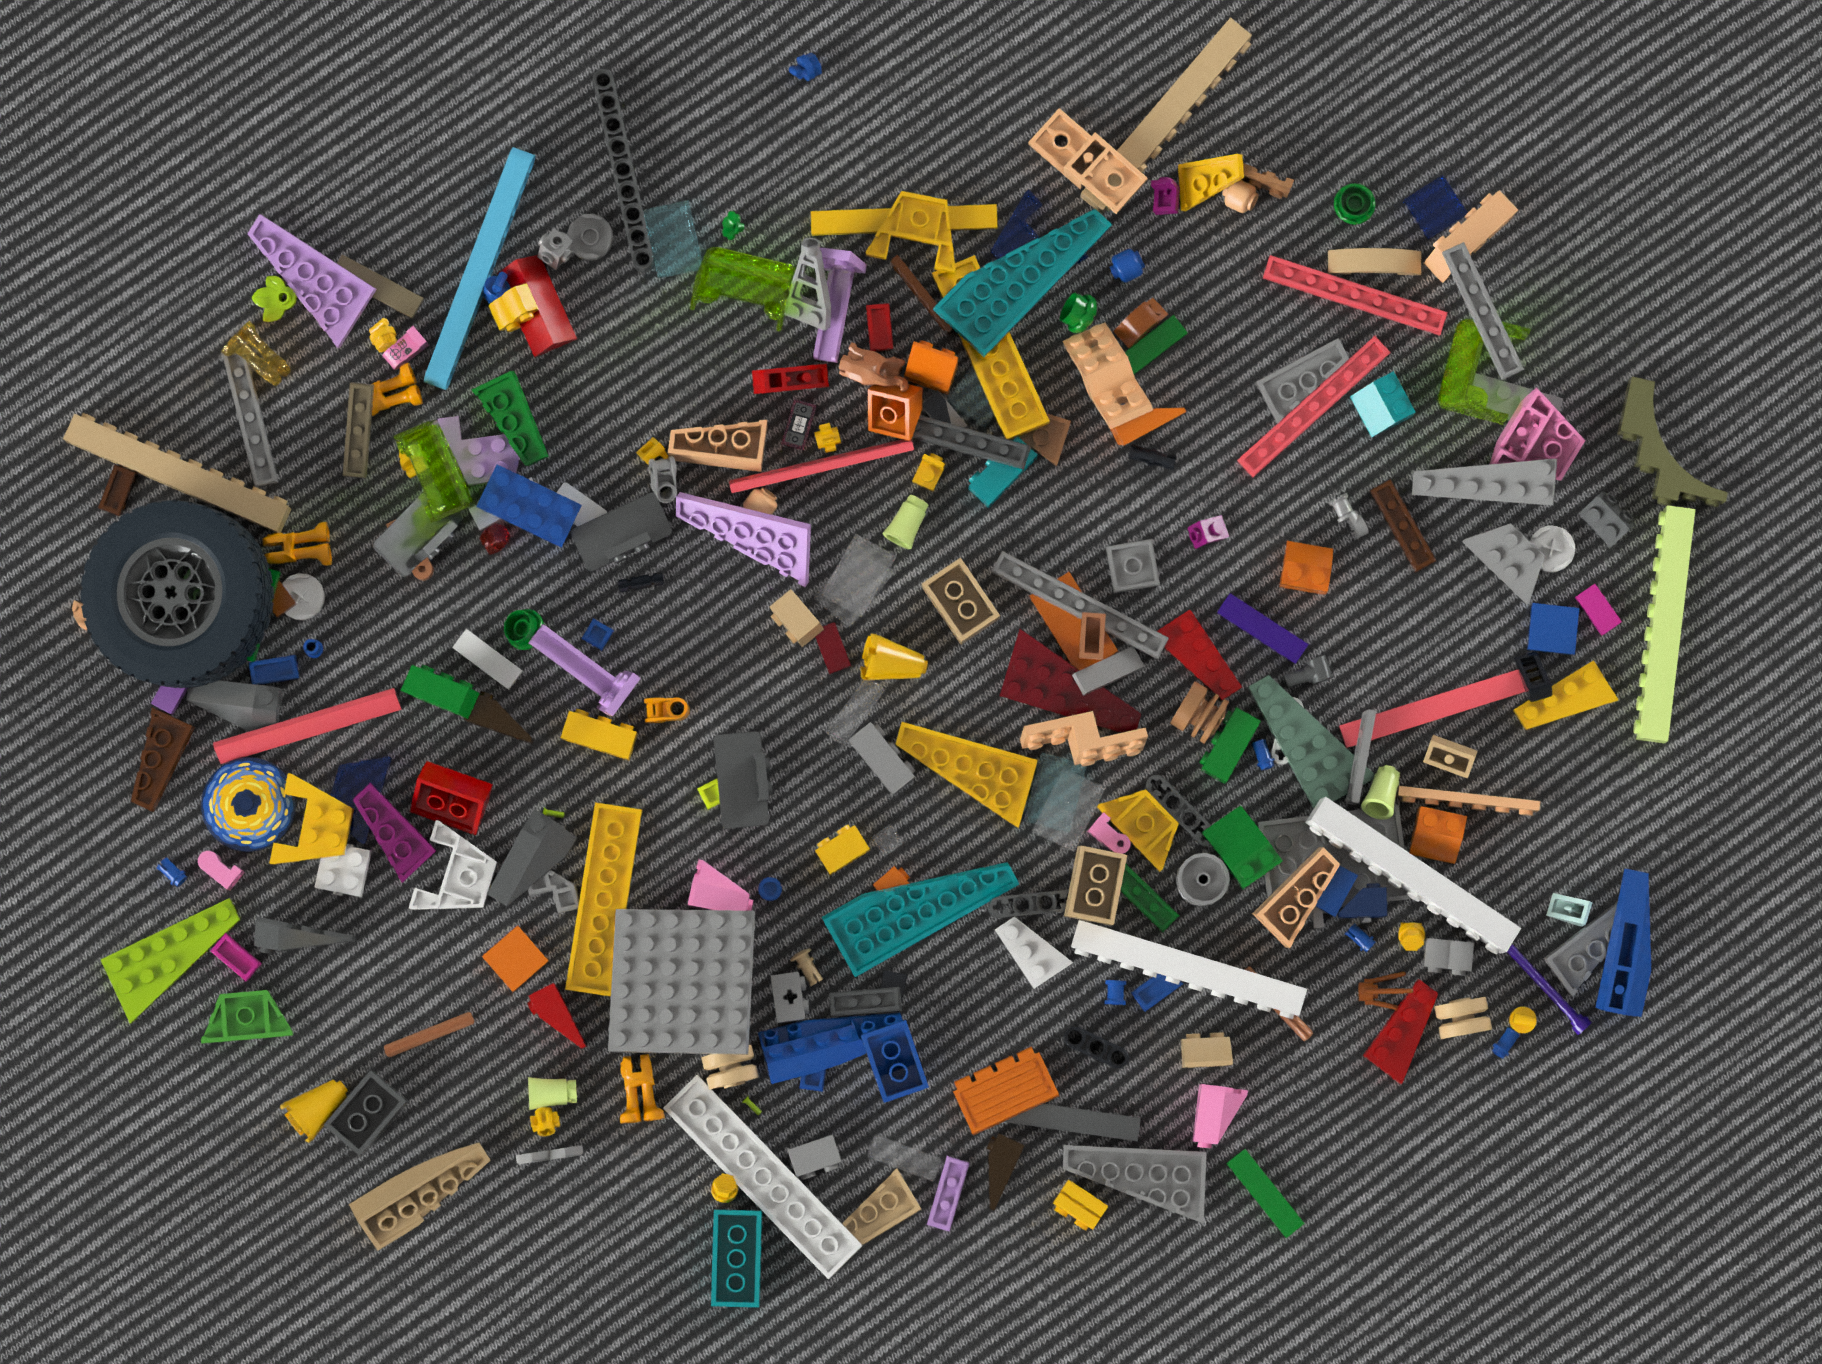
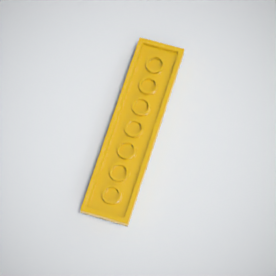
(1000, 371)
(602, 892)

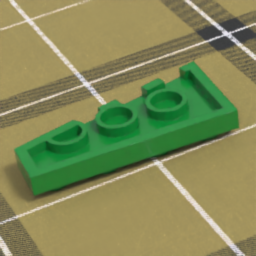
(511, 412)

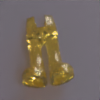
(263, 366)

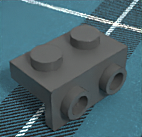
(1607, 518)

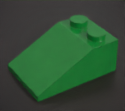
(1242, 847)

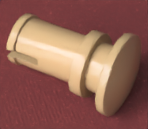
(807, 966)

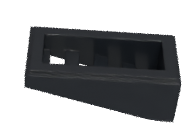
(1535, 690)

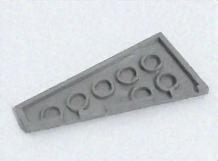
(1157, 1176)

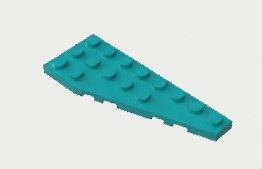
(1001, 293)
(897, 917)

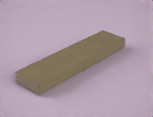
(387, 290)
(358, 430)

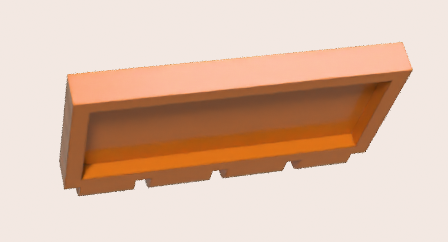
(1006, 1092)

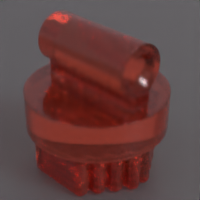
(494, 538)

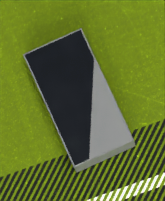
(939, 409)

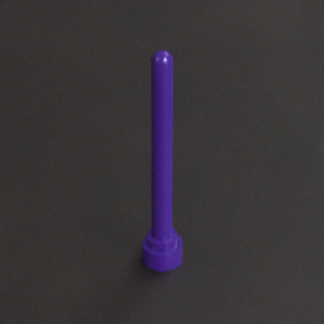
(1578, 1021)

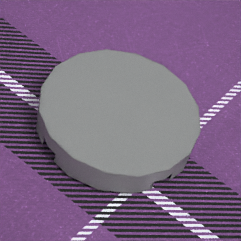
(590, 237)

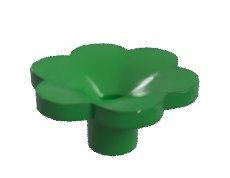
(732, 225)

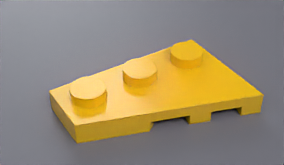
(1207, 177)

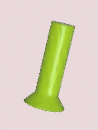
(553, 813)
(752, 1105)

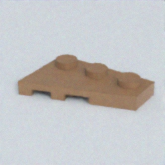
(1267, 181)
(1048, 439)

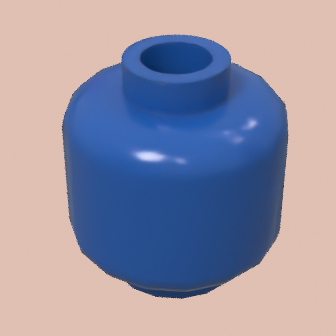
(1127, 265)

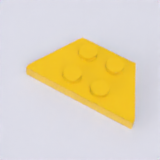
(1144, 823)

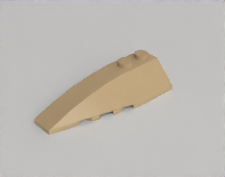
(406, 1198)

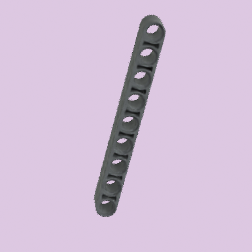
(623, 159)

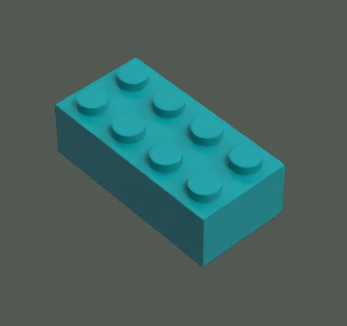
(736, 1258)

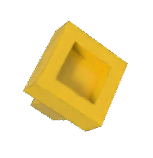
(651, 450)

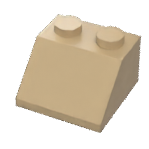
(1206, 1051)

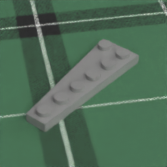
(1505, 482)

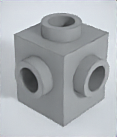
(555, 248)

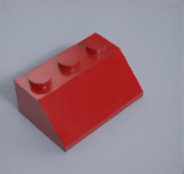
(450, 797)

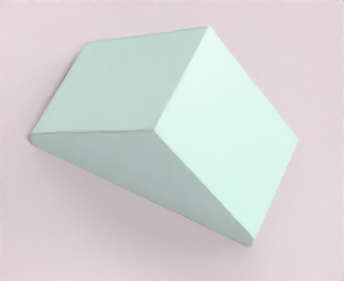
(1569, 909)

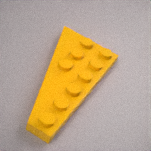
(985, 773)

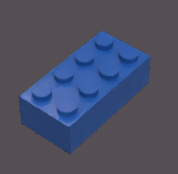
(529, 506)

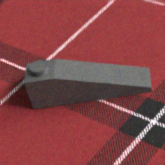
(239, 703)
(535, 851)
(283, 936)

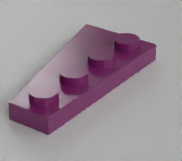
(394, 833)

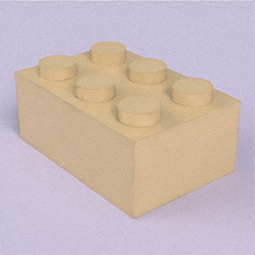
(960, 601)
(1095, 885)

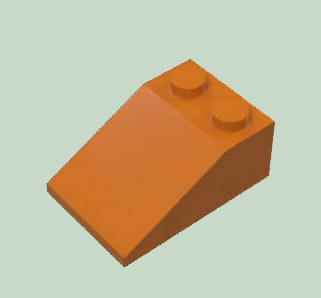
(1143, 424)

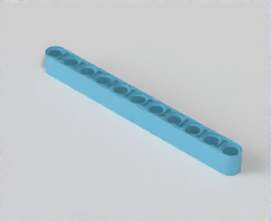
(479, 268)

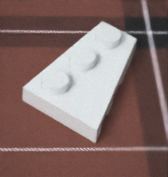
(1031, 952)

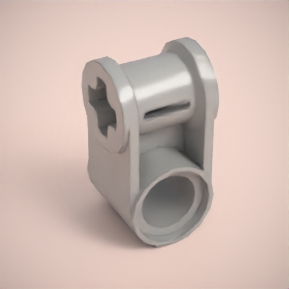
(663, 474)

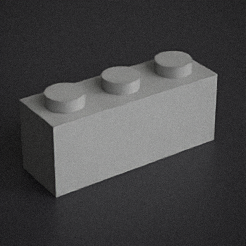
(882, 758)

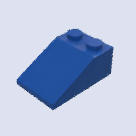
(894, 1061)

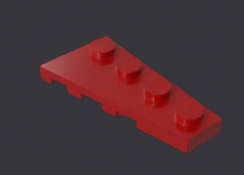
(1199, 655)
(1400, 1036)

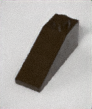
(492, 716)
(1001, 1161)

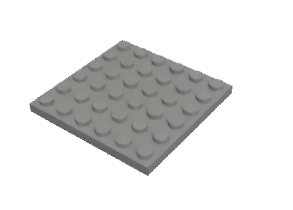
(681, 981)

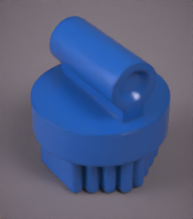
(807, 67)
(495, 287)

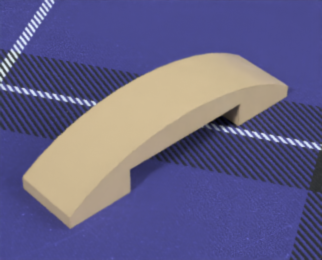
(1374, 261)

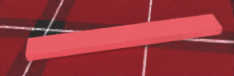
(1355, 295)
(1313, 406)
(820, 465)
(1437, 707)
(307, 726)

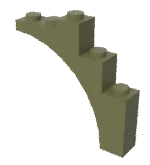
(1671, 479)

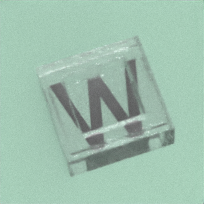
(887, 840)

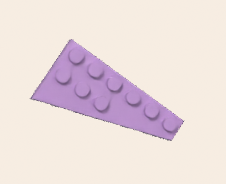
(322, 286)
(756, 534)

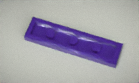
(1262, 628)

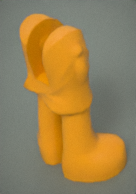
(410, 395)
(289, 554)
(631, 1082)

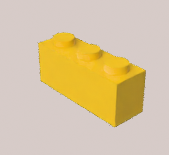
(599, 734)

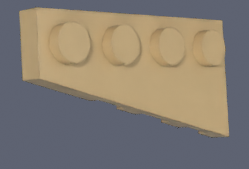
(882, 1209)

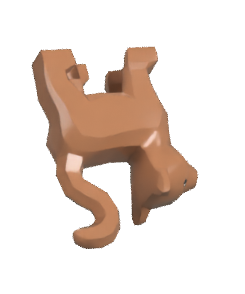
(868, 365)

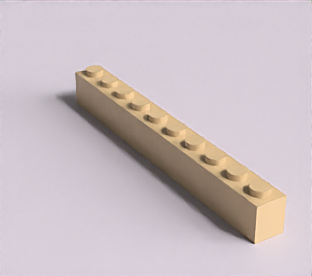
(1179, 101)
(176, 473)

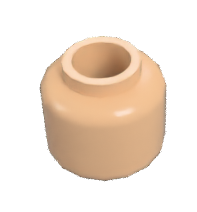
(1240, 196)
(761, 501)

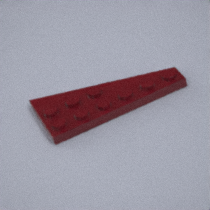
(1046, 682)

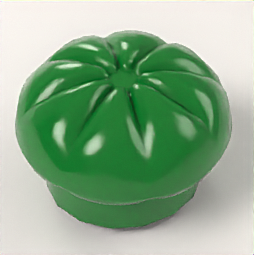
(1354, 203)
(1079, 312)
(521, 627)

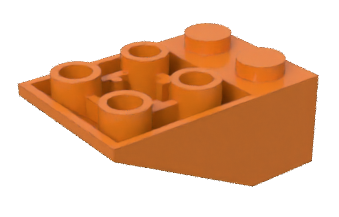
(931, 367)

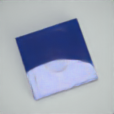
(1435, 207)

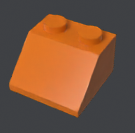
(894, 410)
(1306, 568)
(1437, 834)

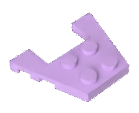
(478, 455)

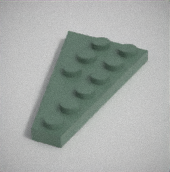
(1311, 750)

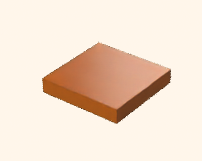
(515, 958)

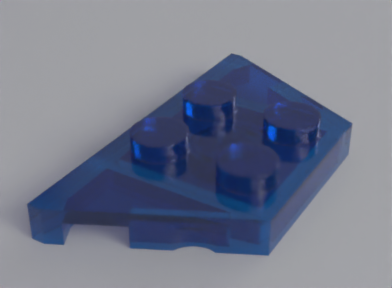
(351, 780)

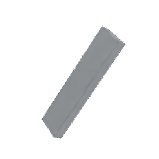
(1360, 757)

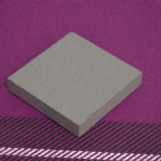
(1132, 566)

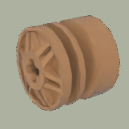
(1199, 713)

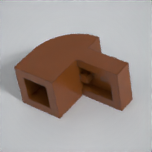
(1140, 322)

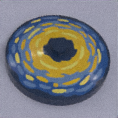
(248, 805)

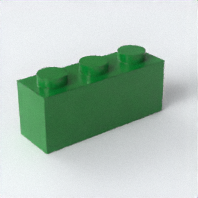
(440, 690)
(1229, 745)

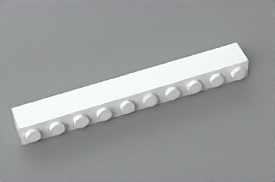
(1413, 876)
(1189, 968)

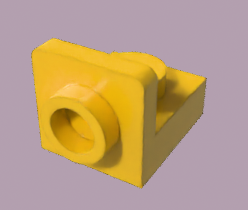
(929, 471)

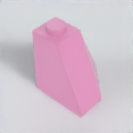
(716, 892)
(1215, 1112)

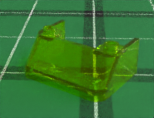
(744, 279)
(1457, 386)
(435, 469)

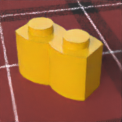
(513, 308)

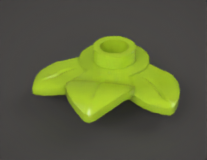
(271, 298)

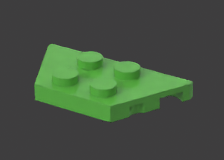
(246, 1018)

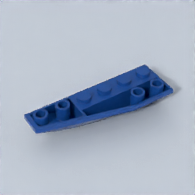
(1629, 950)
(817, 1044)

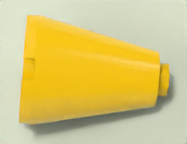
(890, 660)
(313, 1108)

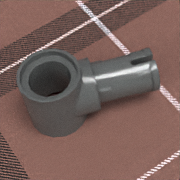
(1315, 671)

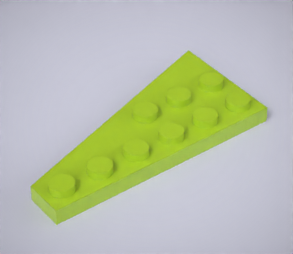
(155, 963)

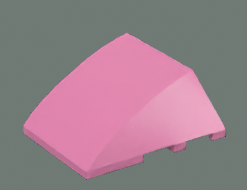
(1538, 433)

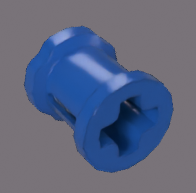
(1115, 992)

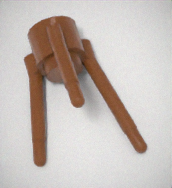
(1368, 990)

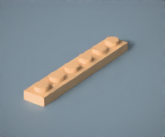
(1457, 799)

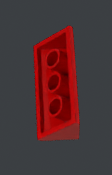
(550, 324)

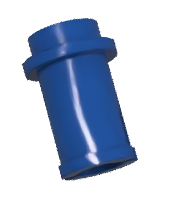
(316, 652)
(1263, 755)
(172, 872)
(1360, 938)
(1505, 1043)

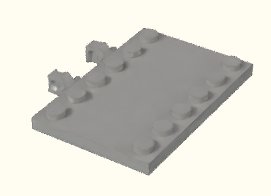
(1297, 842)

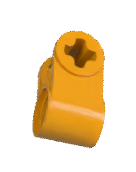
(663, 710)

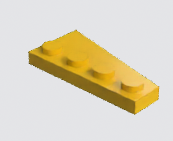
(1574, 694)

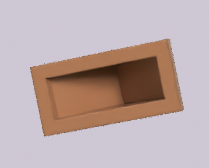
(1092, 636)

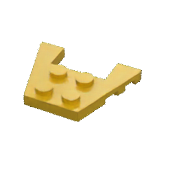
(919, 220)
(323, 827)

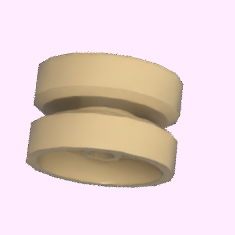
(1463, 1017)
(730, 1069)

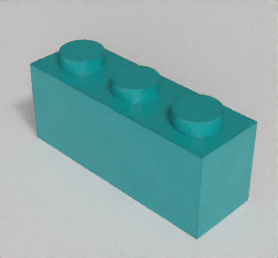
(997, 478)

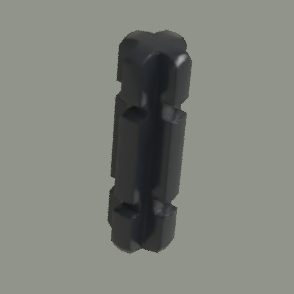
(641, 582)

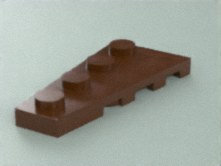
(162, 751)

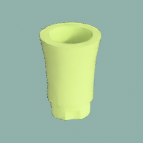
(906, 522)
(1382, 793)
(551, 1092)

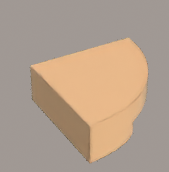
(78, 615)

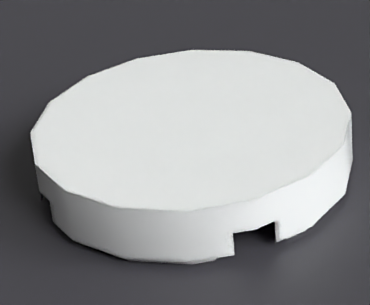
(1556, 546)
(307, 594)

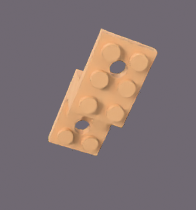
(1087, 161)
(1107, 375)
(1083, 739)

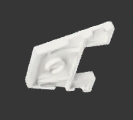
(466, 876)

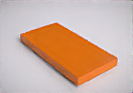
(1067, 628)

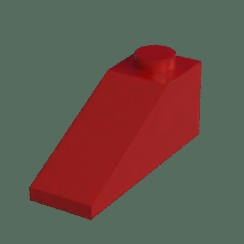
(790, 378)
(553, 1010)

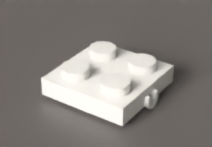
(345, 872)

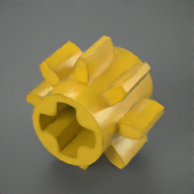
(827, 437)
(545, 1121)

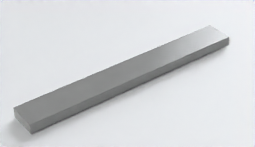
(1076, 602)

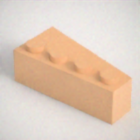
(1474, 232)
(722, 446)
(1297, 896)

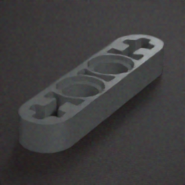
(1178, 813)
(1033, 901)

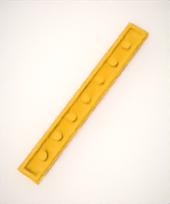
(870, 220)

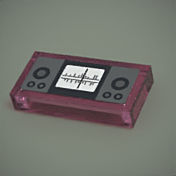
(799, 425)

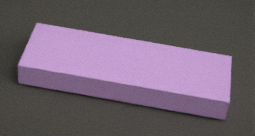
(948, 1193)

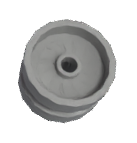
(1196, 892)

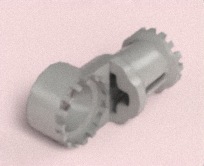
(1345, 512)

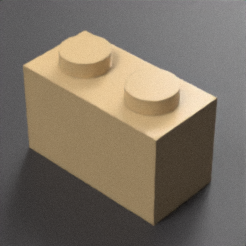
(796, 618)
(1450, 756)

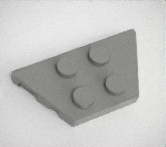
(1509, 557)

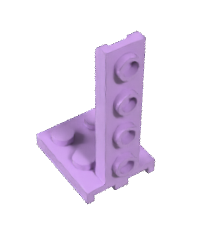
(841, 270)
(610, 689)

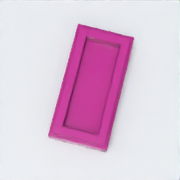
(1598, 609)
(236, 957)

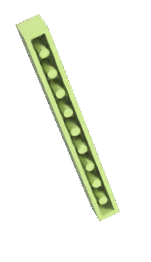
(1665, 624)

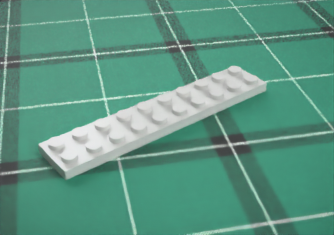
(763, 1177)

